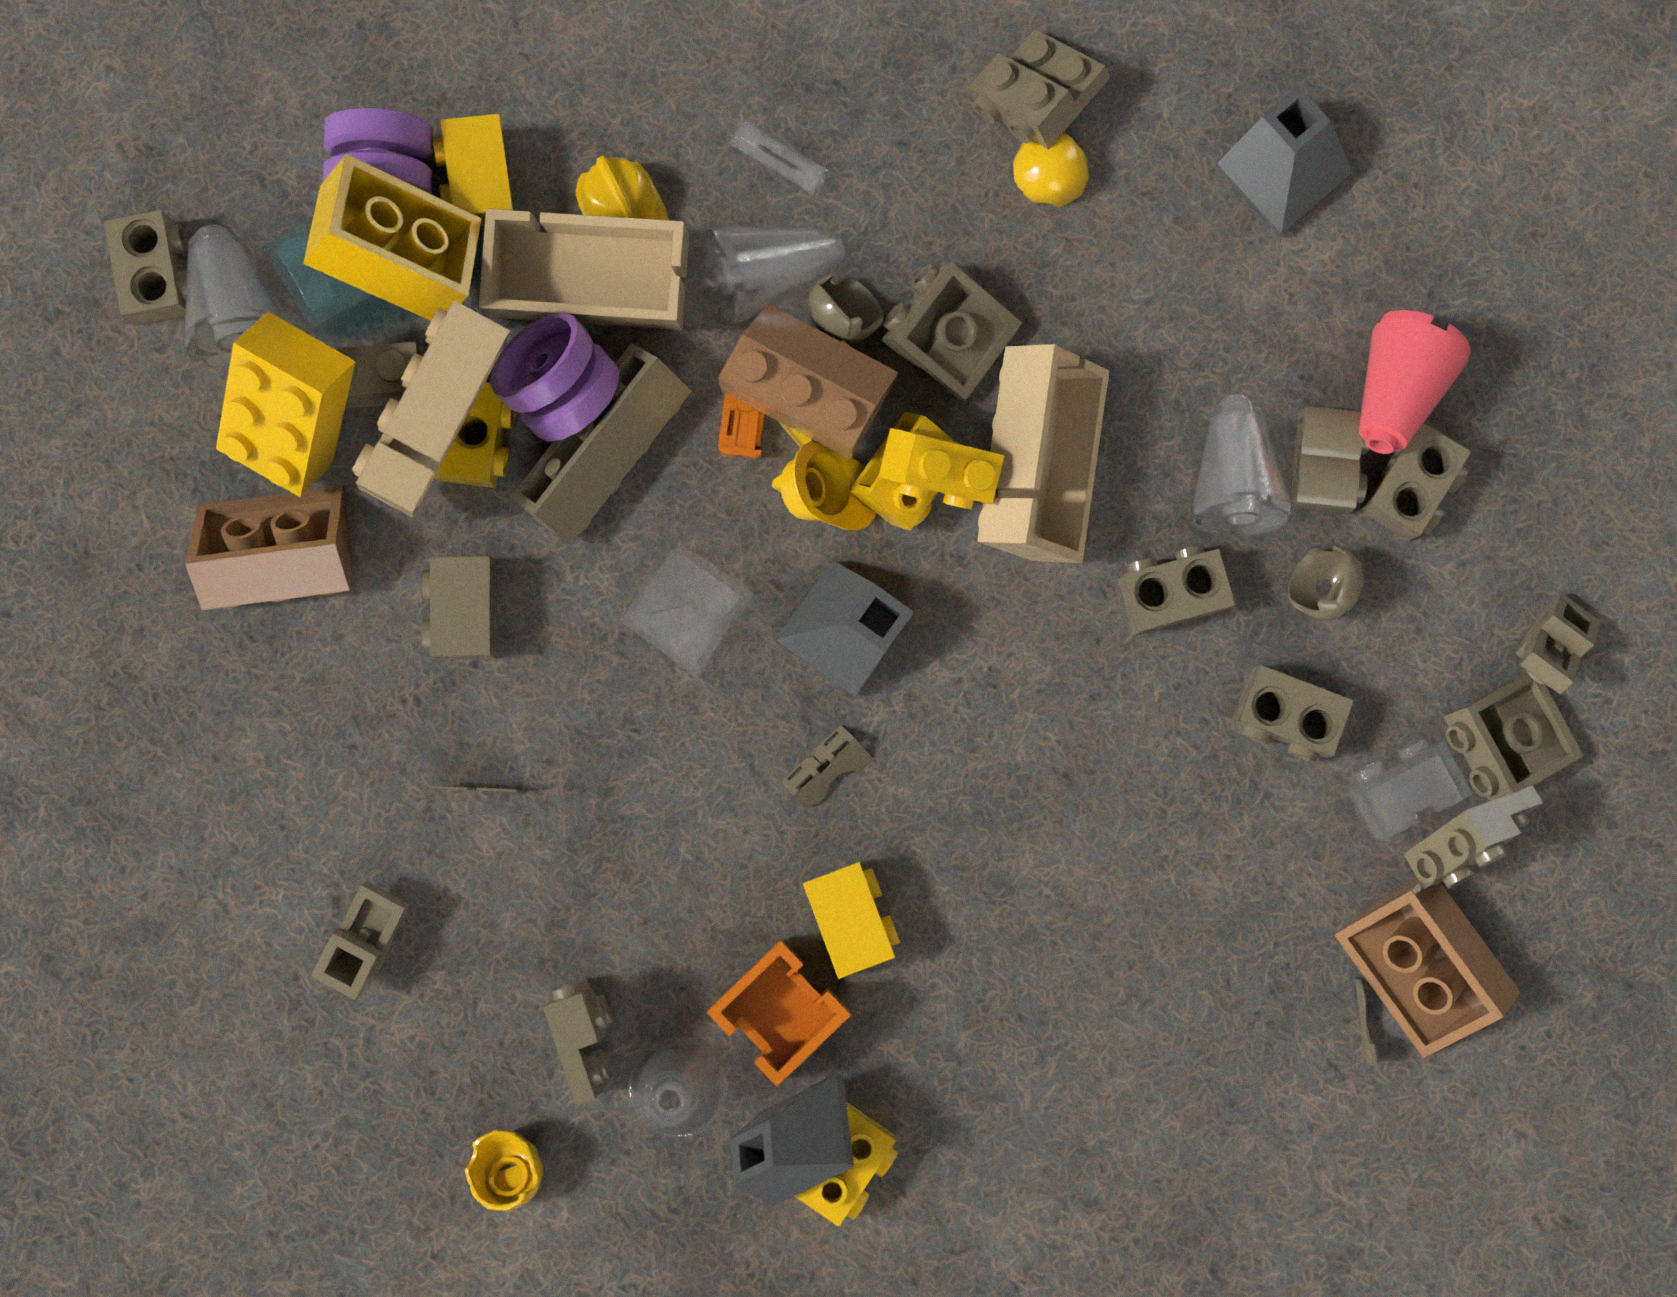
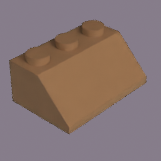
(806, 380)
(270, 548)
(1428, 966)

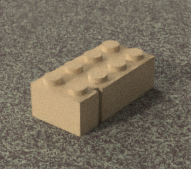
(585, 267)
(432, 409)
(1050, 440)

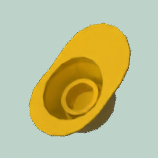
(619, 190)
(818, 487)

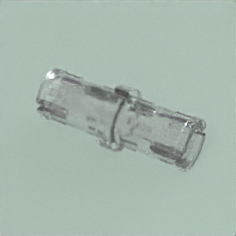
(753, 141)

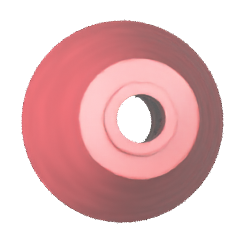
(1407, 376)

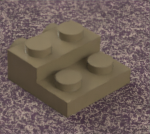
(1037, 88)
(950, 328)
(1511, 737)
(1471, 839)
(576, 1023)

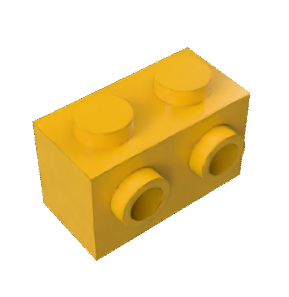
(474, 164)
(942, 467)
(883, 494)
(850, 919)
(871, 1155)

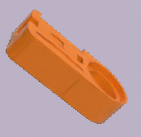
(740, 430)

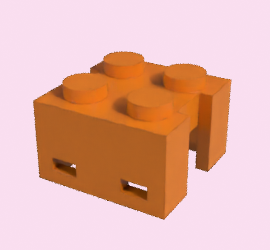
(779, 1012)

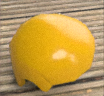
(1053, 174)
(505, 1188)

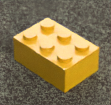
(392, 239)
(284, 403)

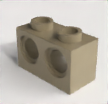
(138, 273)
(1407, 476)
(1178, 600)
(1293, 702)

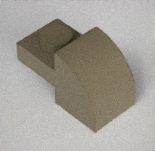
(1557, 643)
(361, 942)

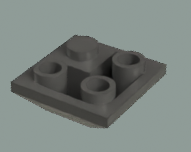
(1287, 161)
(845, 627)
(794, 1143)

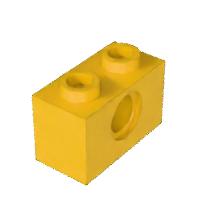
(484, 461)

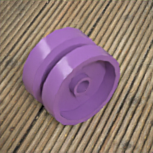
(382, 139)
(555, 377)

